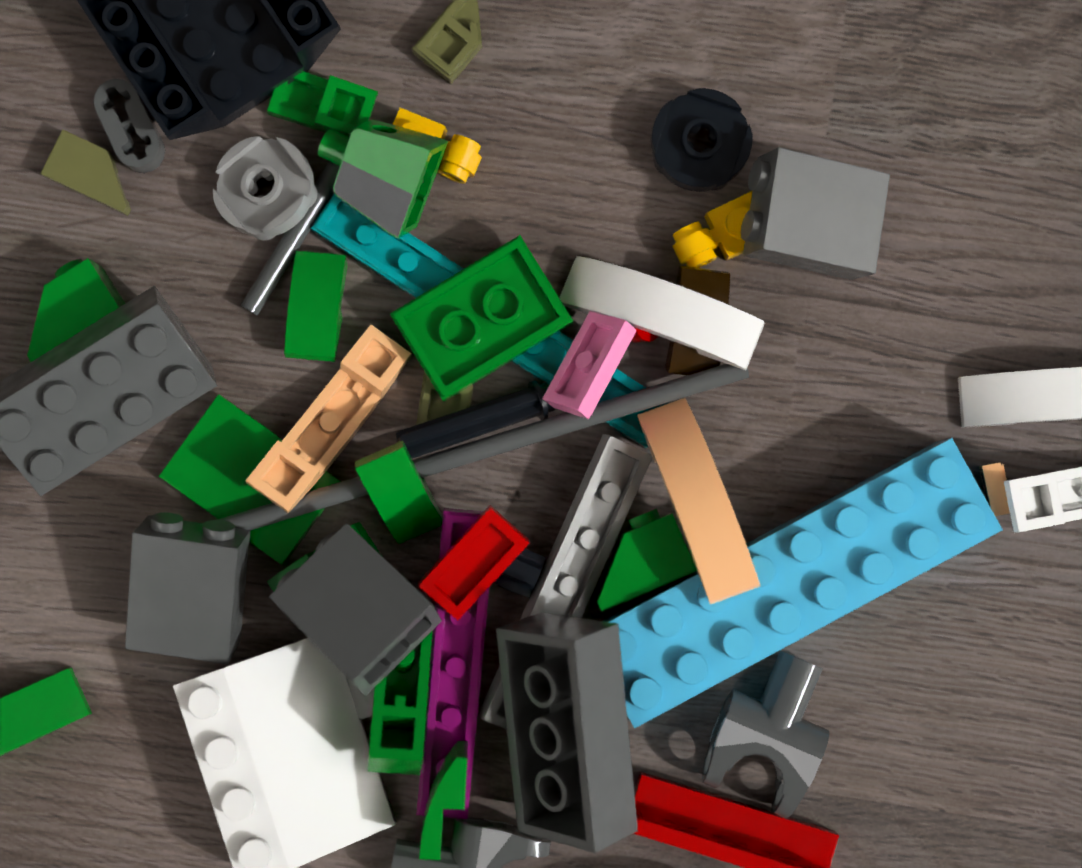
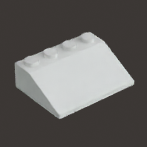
(283, 757)

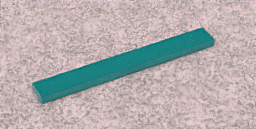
(419, 268)

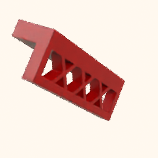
(728, 828)

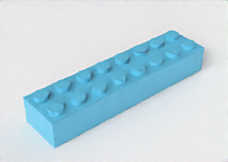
(807, 578)

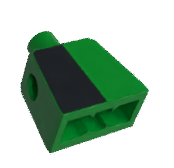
(384, 172)

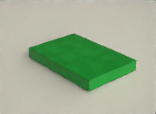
(481, 318)
(214, 470)

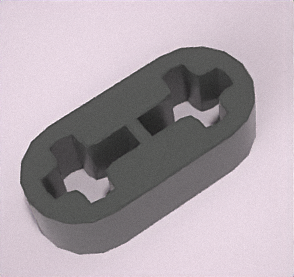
(119, 130)

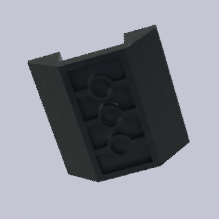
(210, 58)

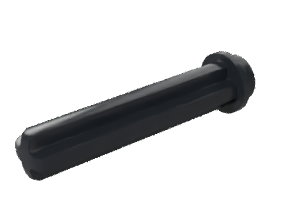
(476, 420)

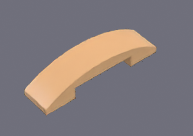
(330, 421)
(699, 501)

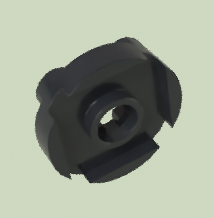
(726, 127)

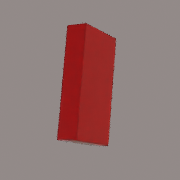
(473, 562)

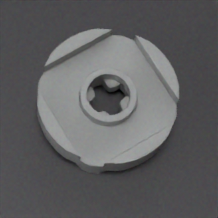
(290, 194)

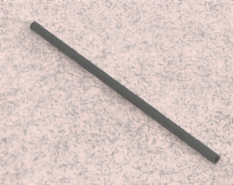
(502, 442)

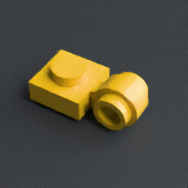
(461, 153)
(697, 245)

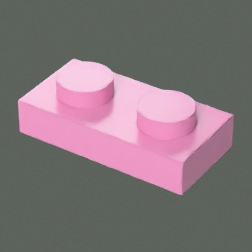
(589, 364)

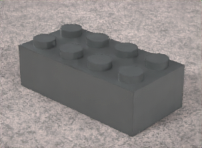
(100, 390)
(567, 730)

